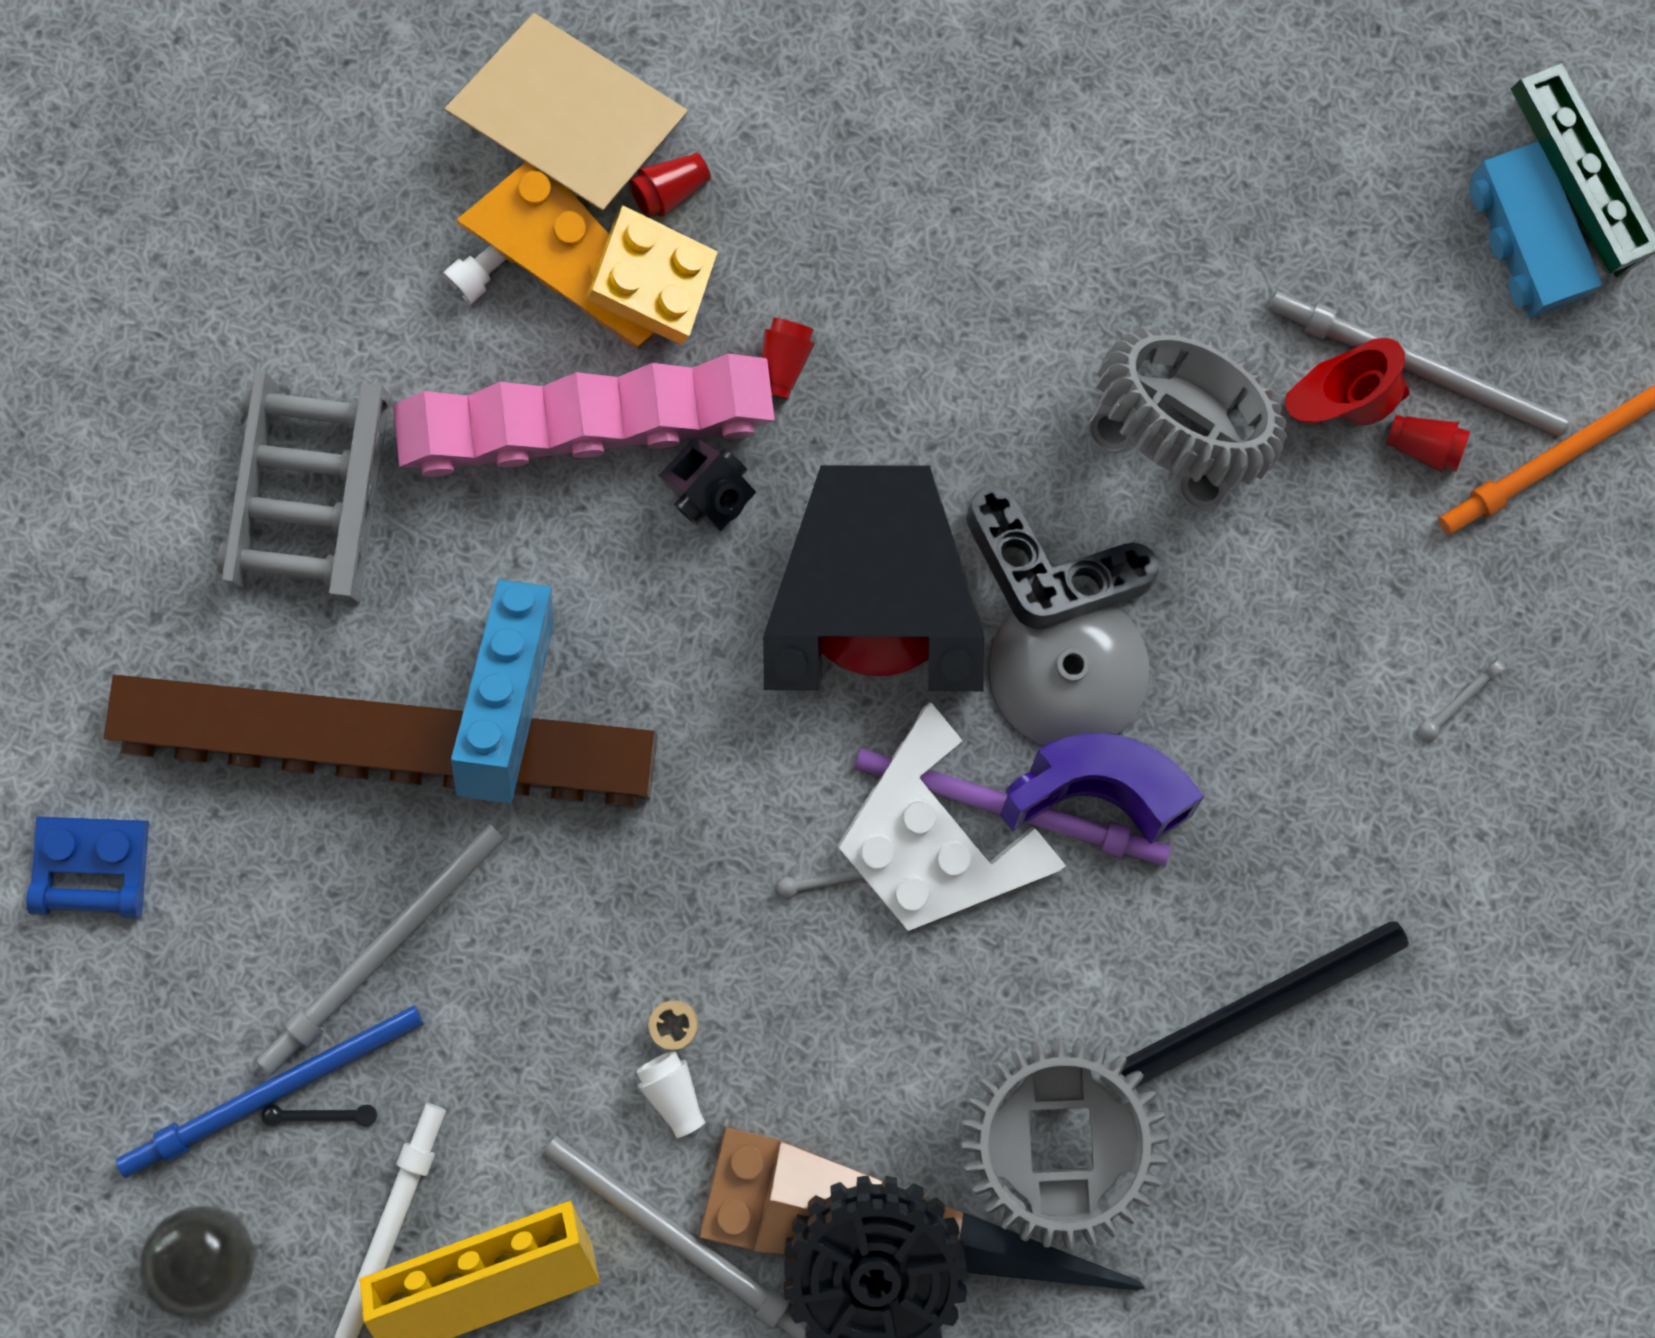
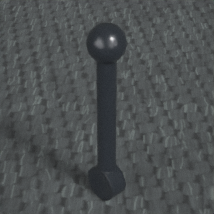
(274, 1115)

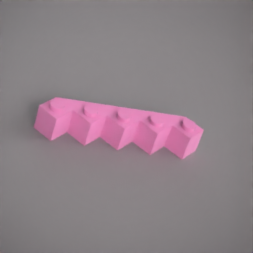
(583, 414)

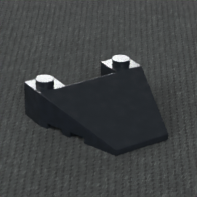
(874, 564)

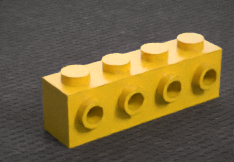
(481, 1278)

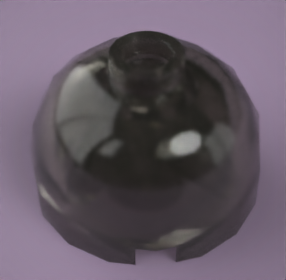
(197, 1262)

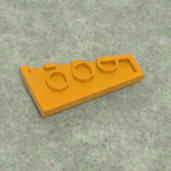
(551, 237)

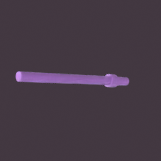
(1113, 839)

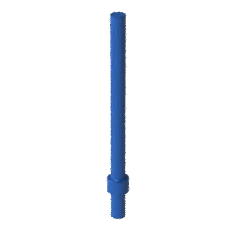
(175, 1139)

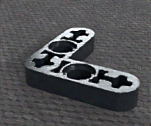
(1052, 582)

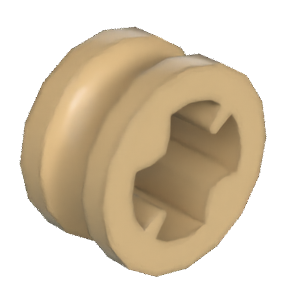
(668, 1041)

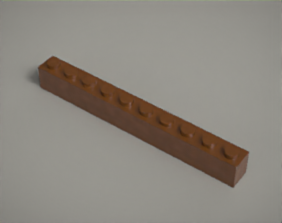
(365, 737)

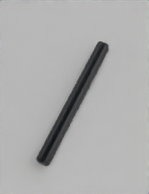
(1267, 1002)

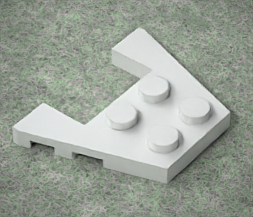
(918, 852)

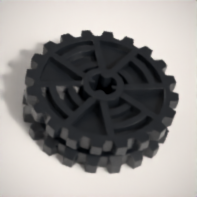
(868, 1230)

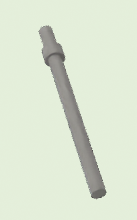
(1323, 322)
(306, 1024)
(770, 1305)

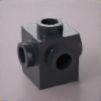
(708, 484)

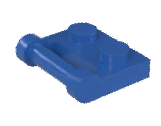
(92, 848)

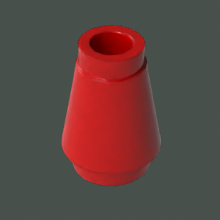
(668, 184)
(786, 350)
(1429, 441)

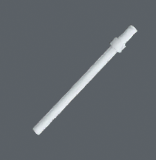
(413, 1162)

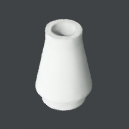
(671, 1092)

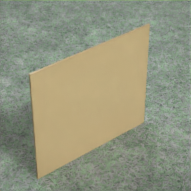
(567, 111)

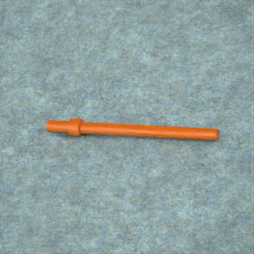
(1493, 496)

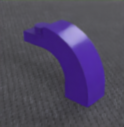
(1106, 767)

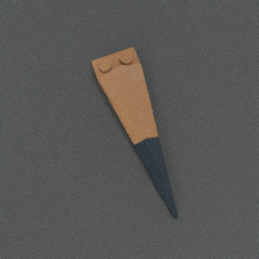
(767, 1182)

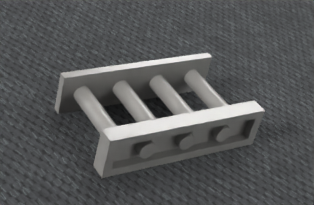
(348, 518)

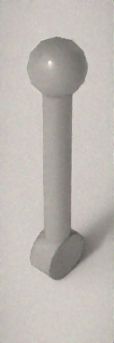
(1429, 730)
(788, 887)

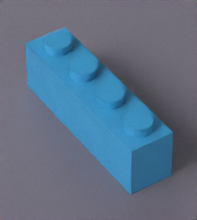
(503, 692)

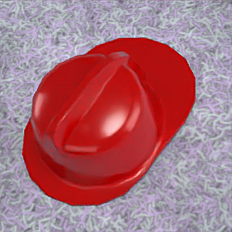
(1352, 386)

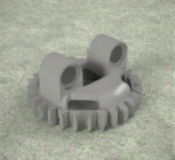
(1204, 390)
(1065, 1197)

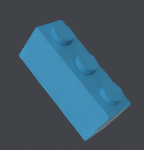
(1534, 230)

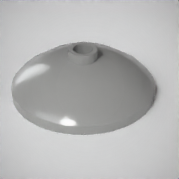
(1048, 701)

